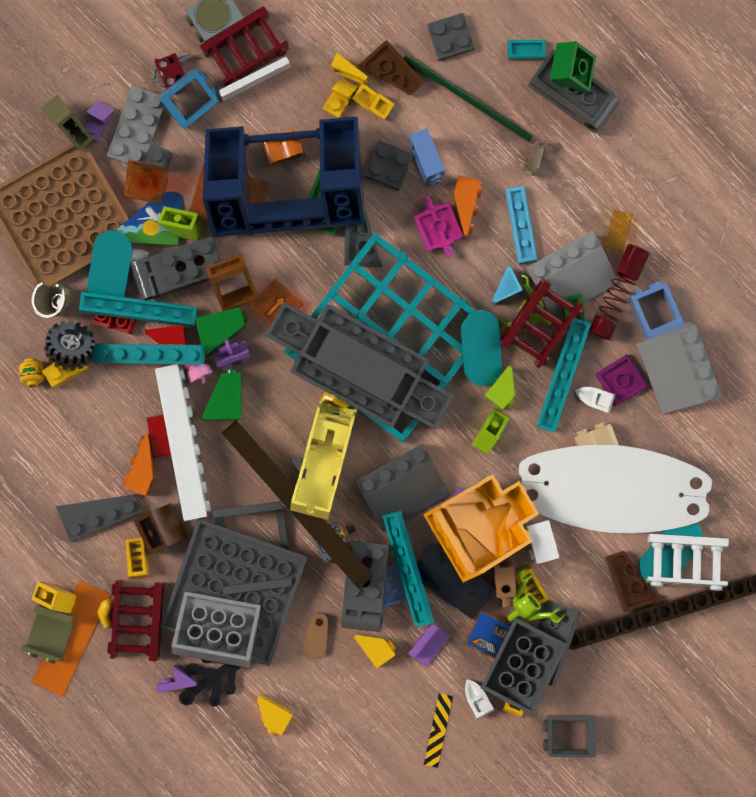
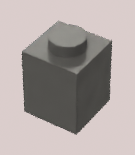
(158, 156)

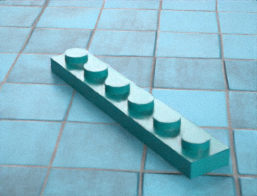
(137, 309)
(149, 353)
(563, 375)
(408, 569)

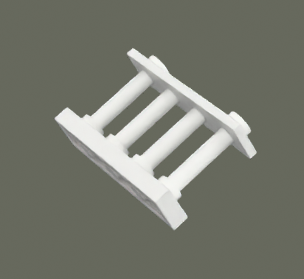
(697, 544)

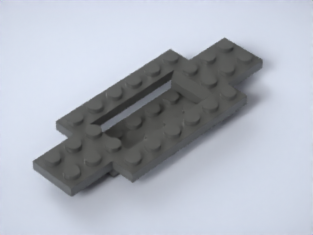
(363, 359)

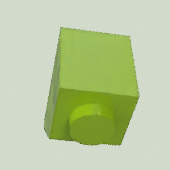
(181, 222)
(502, 390)
(490, 431)

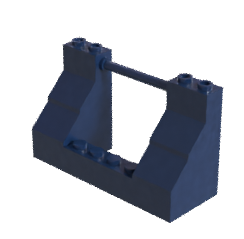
(227, 182)

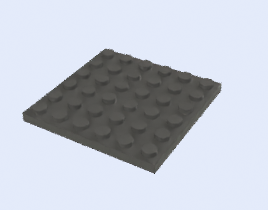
(228, 557)

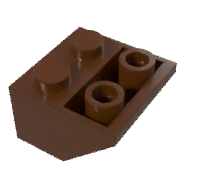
(160, 528)

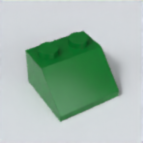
(573, 66)

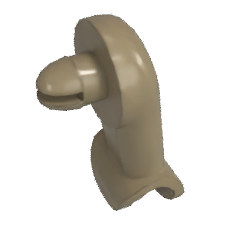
(534, 166)

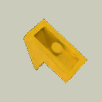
(339, 98)

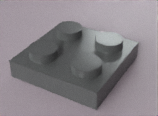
(450, 36)
(388, 165)

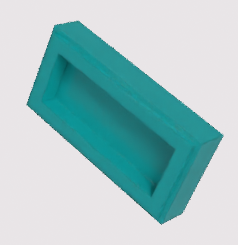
(526, 49)

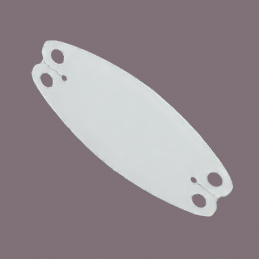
(615, 488)

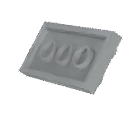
(136, 126)

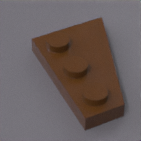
(392, 68)
(628, 582)

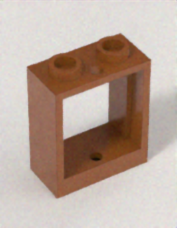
(227, 269)

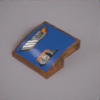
(487, 634)

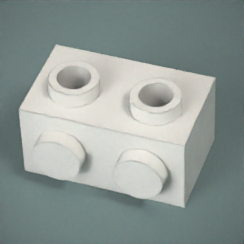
(543, 543)

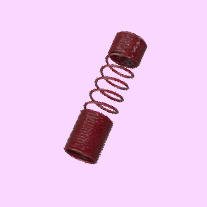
(630, 268)

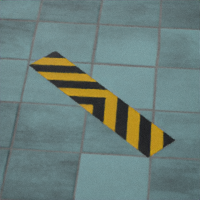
(438, 730)

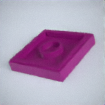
(621, 379)

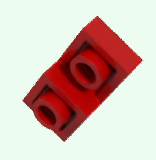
(120, 324)
(158, 436)

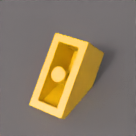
(58, 376)
(54, 597)
(376, 648)
(274, 715)

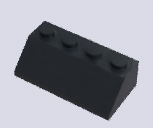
(442, 578)

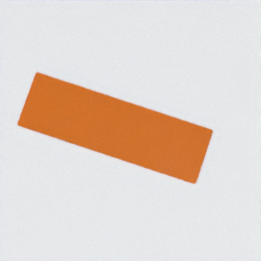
(58, 675)

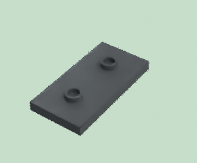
(562, 630)

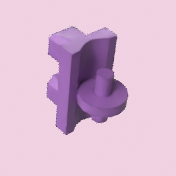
(231, 353)

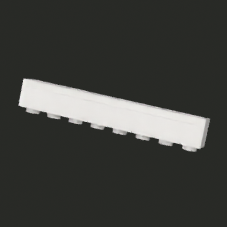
(182, 443)

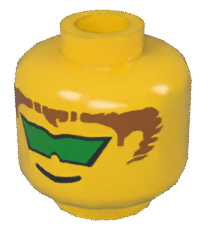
(31, 372)

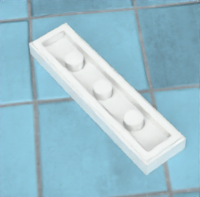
(255, 78)

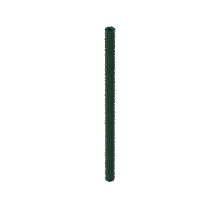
(468, 98)

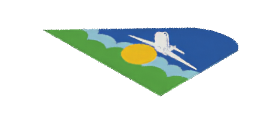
(144, 227)

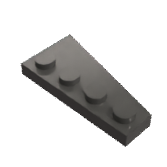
(92, 516)

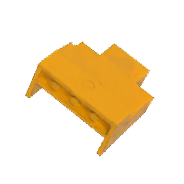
(482, 525)

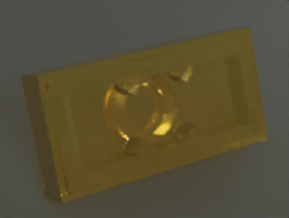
(618, 230)

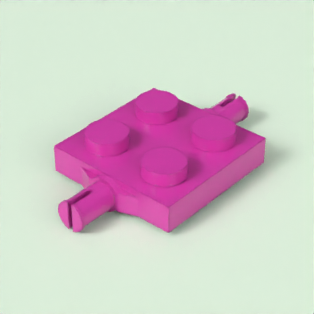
(438, 226)

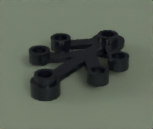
(214, 677)

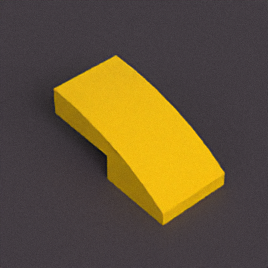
(372, 102)

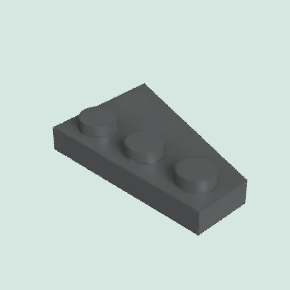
(354, 240)

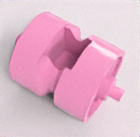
(197, 372)

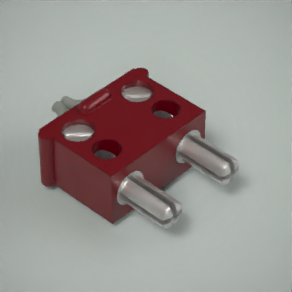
(170, 72)

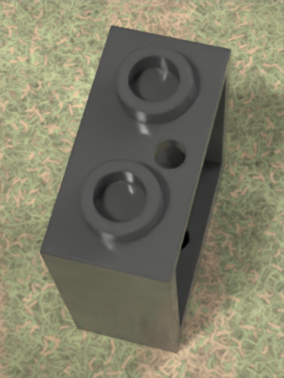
(590, 736)

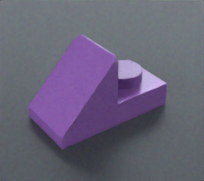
(98, 119)
(182, 680)

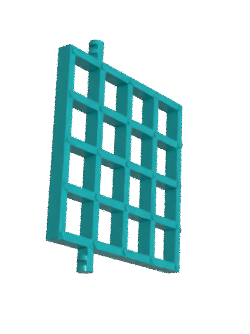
(381, 287)

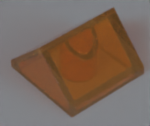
(145, 181)

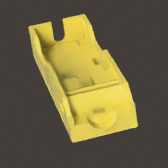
(331, 433)

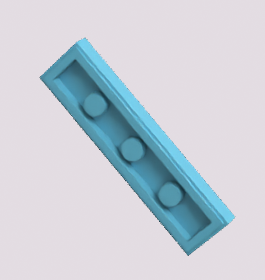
(521, 224)

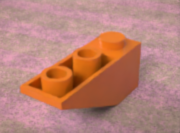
(464, 198)
(142, 472)

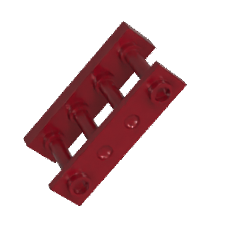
(243, 28)
(531, 306)
(153, 630)

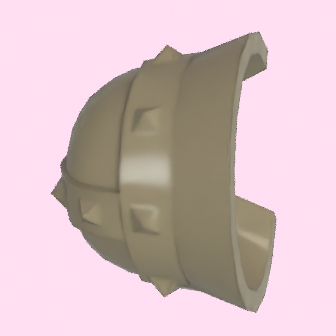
(51, 300)

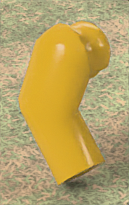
(327, 398)
(103, 612)

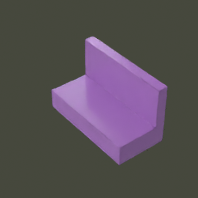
(428, 644)

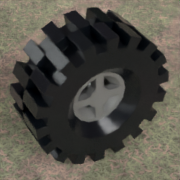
(64, 336)

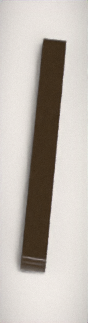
(284, 490)
(655, 617)

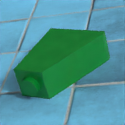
(219, 327)
(227, 398)

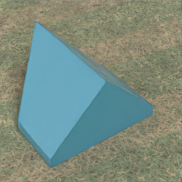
(508, 287)

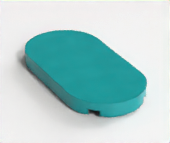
(110, 264)
(481, 348)
(647, 560)

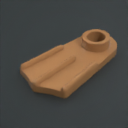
(316, 637)

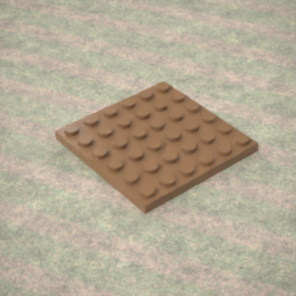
(58, 213)

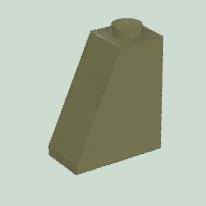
(68, 122)

